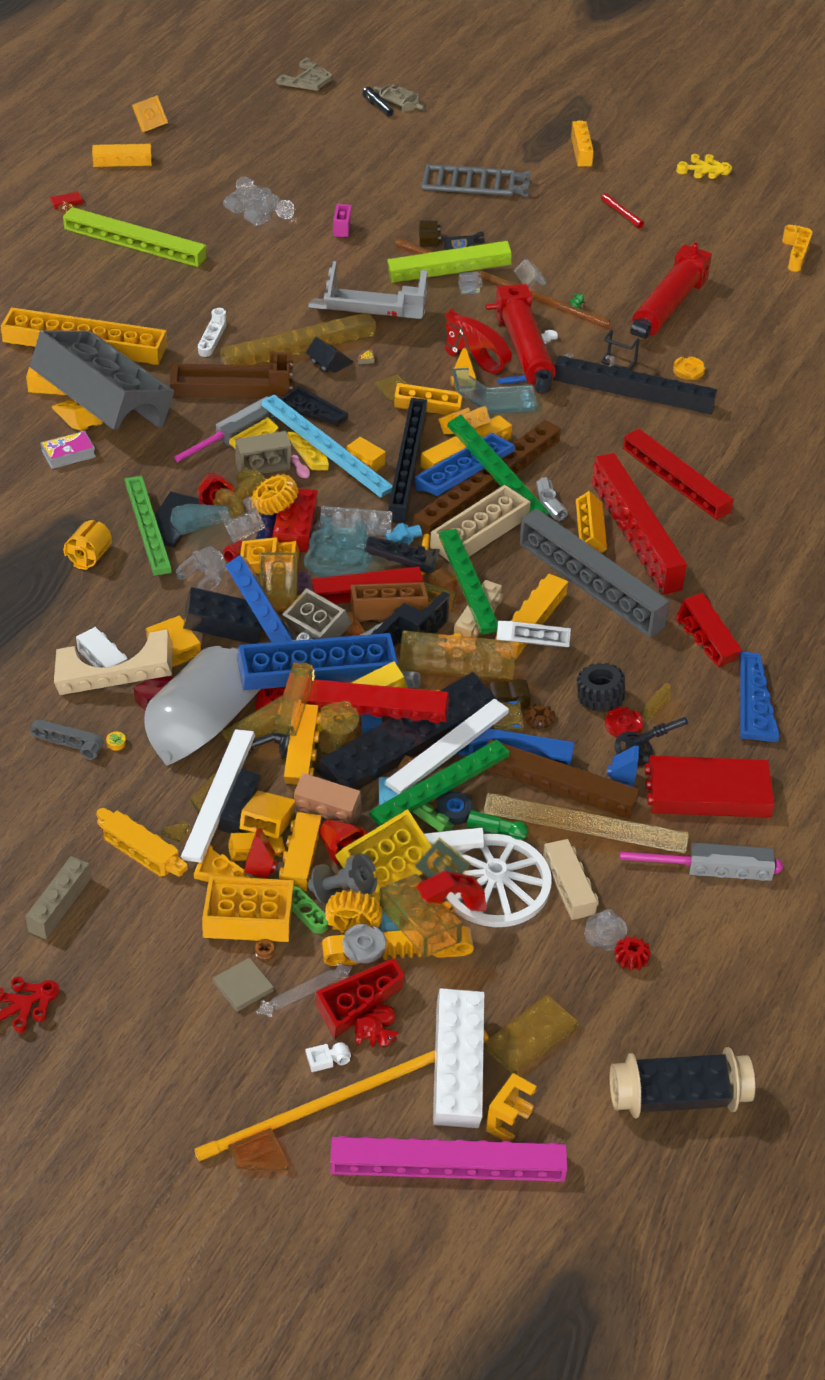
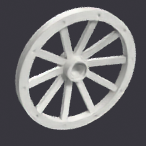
(496, 874)

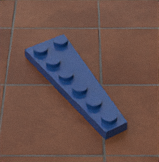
(755, 707)

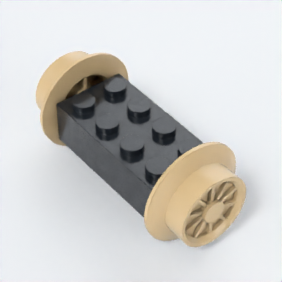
(682, 1083)

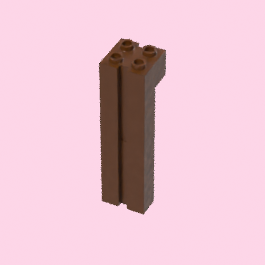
(234, 380)

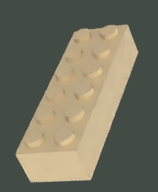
(485, 520)

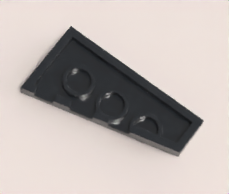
(314, 406)
(403, 553)

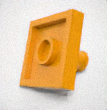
(149, 113)

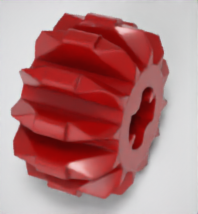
(632, 953)

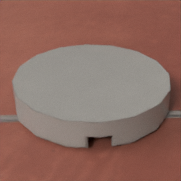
(364, 943)

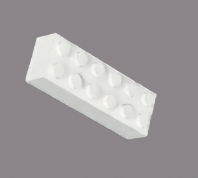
(459, 1058)

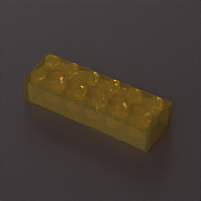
(457, 656)

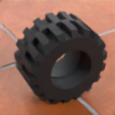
(601, 687)

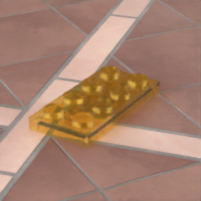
(530, 1034)

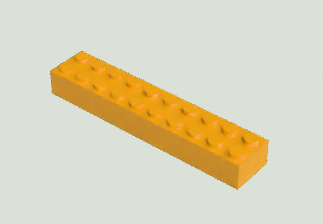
(133, 341)

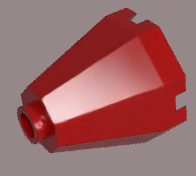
(210, 485)
(337, 835)

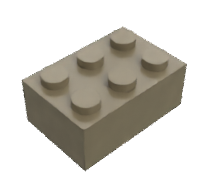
(263, 452)
(316, 616)

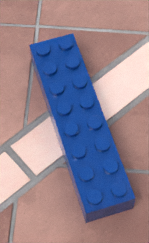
(332, 659)

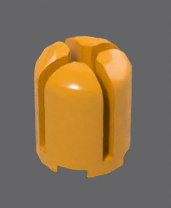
(88, 544)

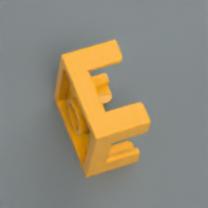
(509, 1105)

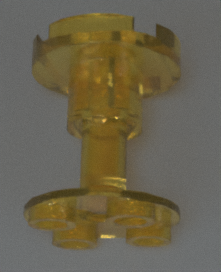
(247, 481)
(338, 722)

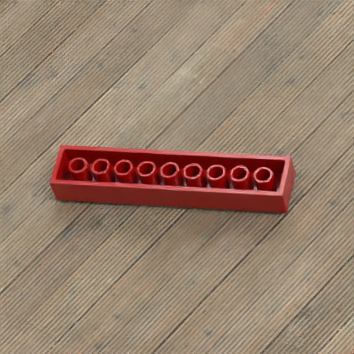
(638, 524)

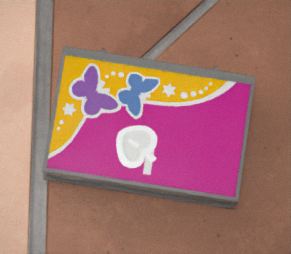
(68, 449)

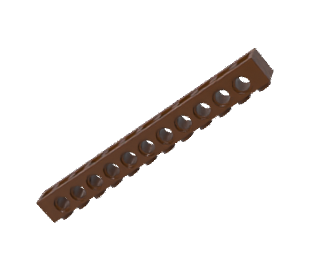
(481, 484)

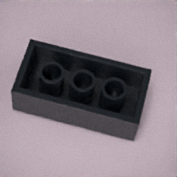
(221, 616)

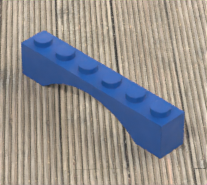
(258, 601)
(546, 747)

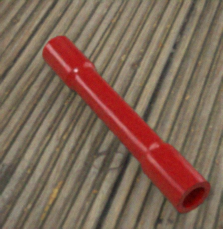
(611, 202)

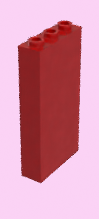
(709, 786)

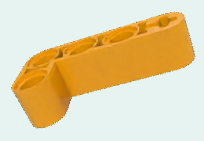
(800, 239)

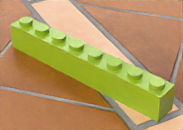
(449, 261)

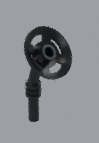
(280, 739)
(640, 739)

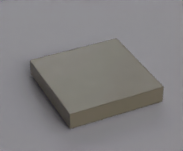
(243, 984)

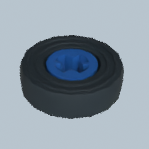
(456, 800)

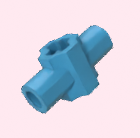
(403, 533)

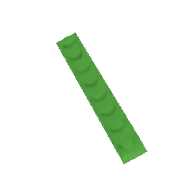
(147, 526)

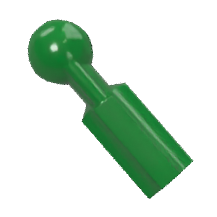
(496, 825)

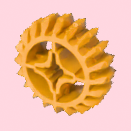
(275, 494)
(352, 909)

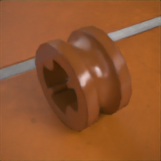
(266, 945)

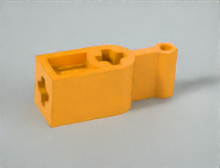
(240, 844)

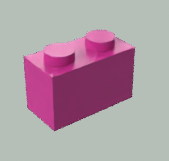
(342, 220)

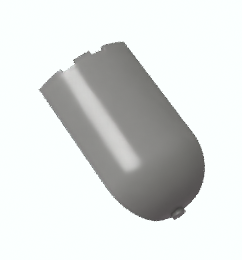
(196, 704)

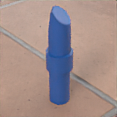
(512, 379)

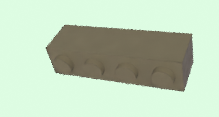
(58, 897)

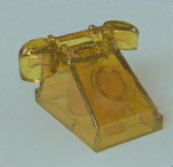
(279, 578)

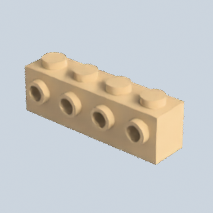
(466, 624)

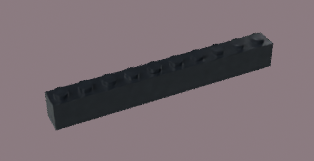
(635, 384)
(407, 460)

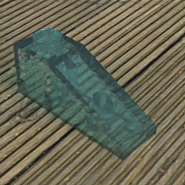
(195, 516)

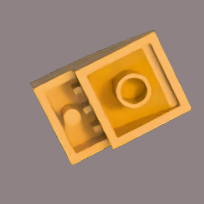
(251, 550)

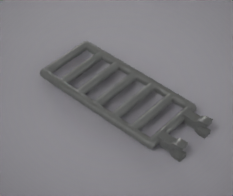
(481, 190)

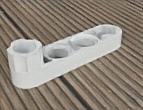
(207, 346)

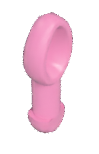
(302, 470)

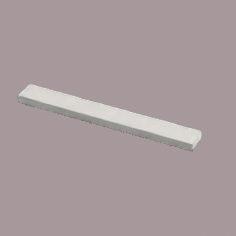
(447, 747)
(218, 796)

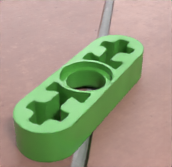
(308, 918)

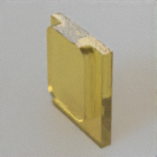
(388, 386)

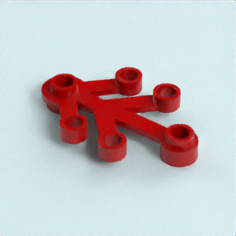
(24, 1003)

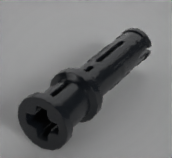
(374, 98)

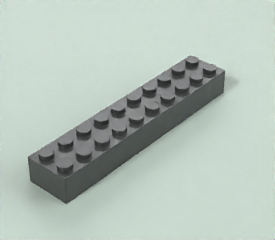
(594, 573)

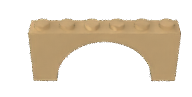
(150, 663)

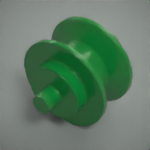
(578, 299)

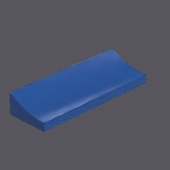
(458, 467)

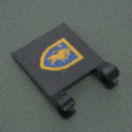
(462, 241)

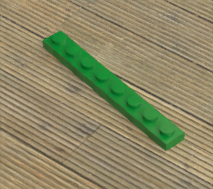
(491, 461)
(468, 581)
(440, 782)

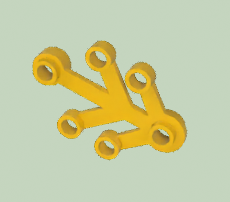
(703, 168)

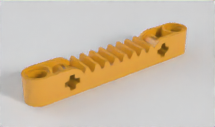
(395, 944)

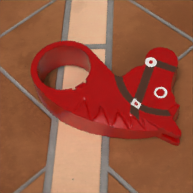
(477, 337)

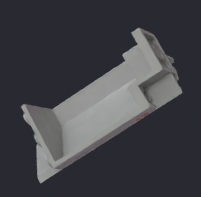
(408, 302)

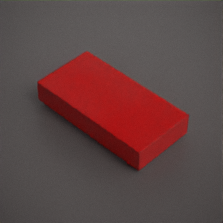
(73, 198)

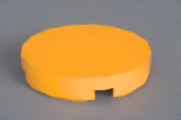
(689, 368)

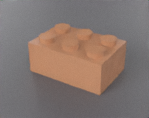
(328, 800)

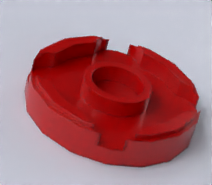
(623, 720)

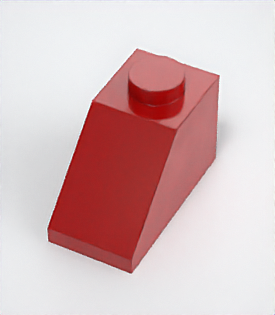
(260, 856)

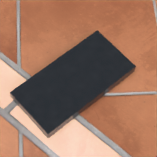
(168, 532)

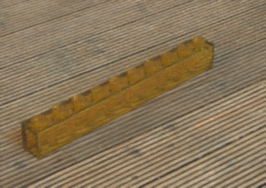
(299, 340)
(586, 822)

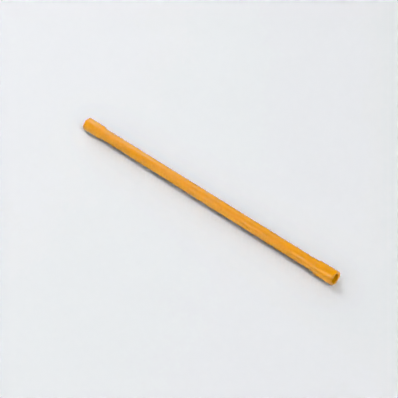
(215, 1147)

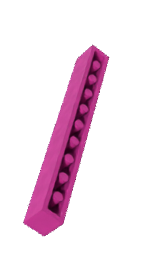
(448, 1159)

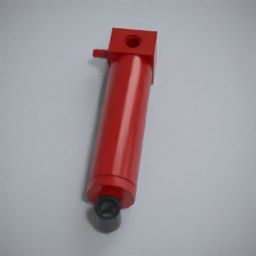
(689, 272)
(514, 311)

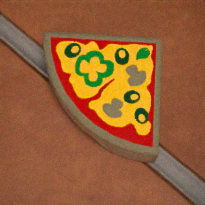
(366, 357)

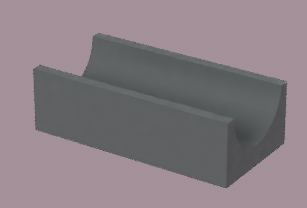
(100, 377)

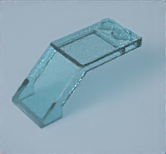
(496, 398)

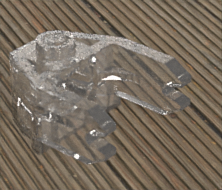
(208, 561)

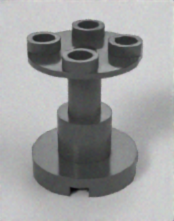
(355, 876)

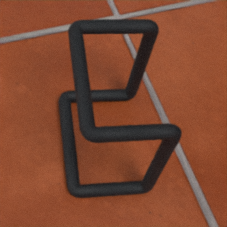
(610, 342)

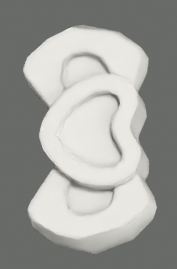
(548, 335)

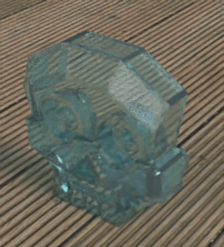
(337, 550)

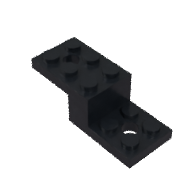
(411, 619)

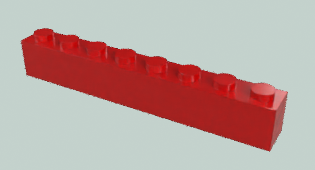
(678, 474)
(383, 700)

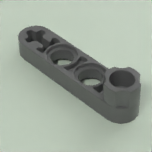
(89, 743)

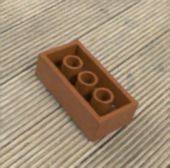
(381, 600)

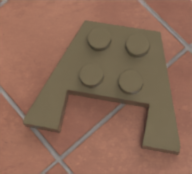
(312, 78)

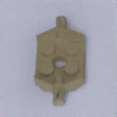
(400, 96)

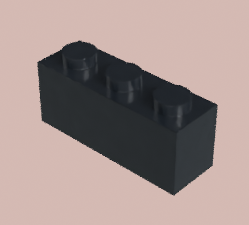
(242, 792)

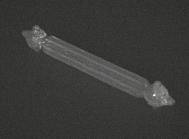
(303, 990)

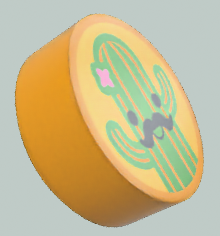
(116, 740)

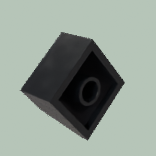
(327, 356)

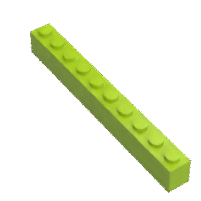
(135, 237)

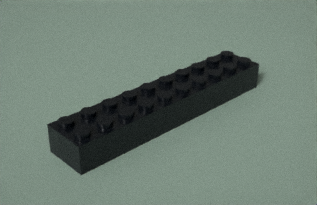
(388, 743)

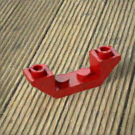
(439, 886)

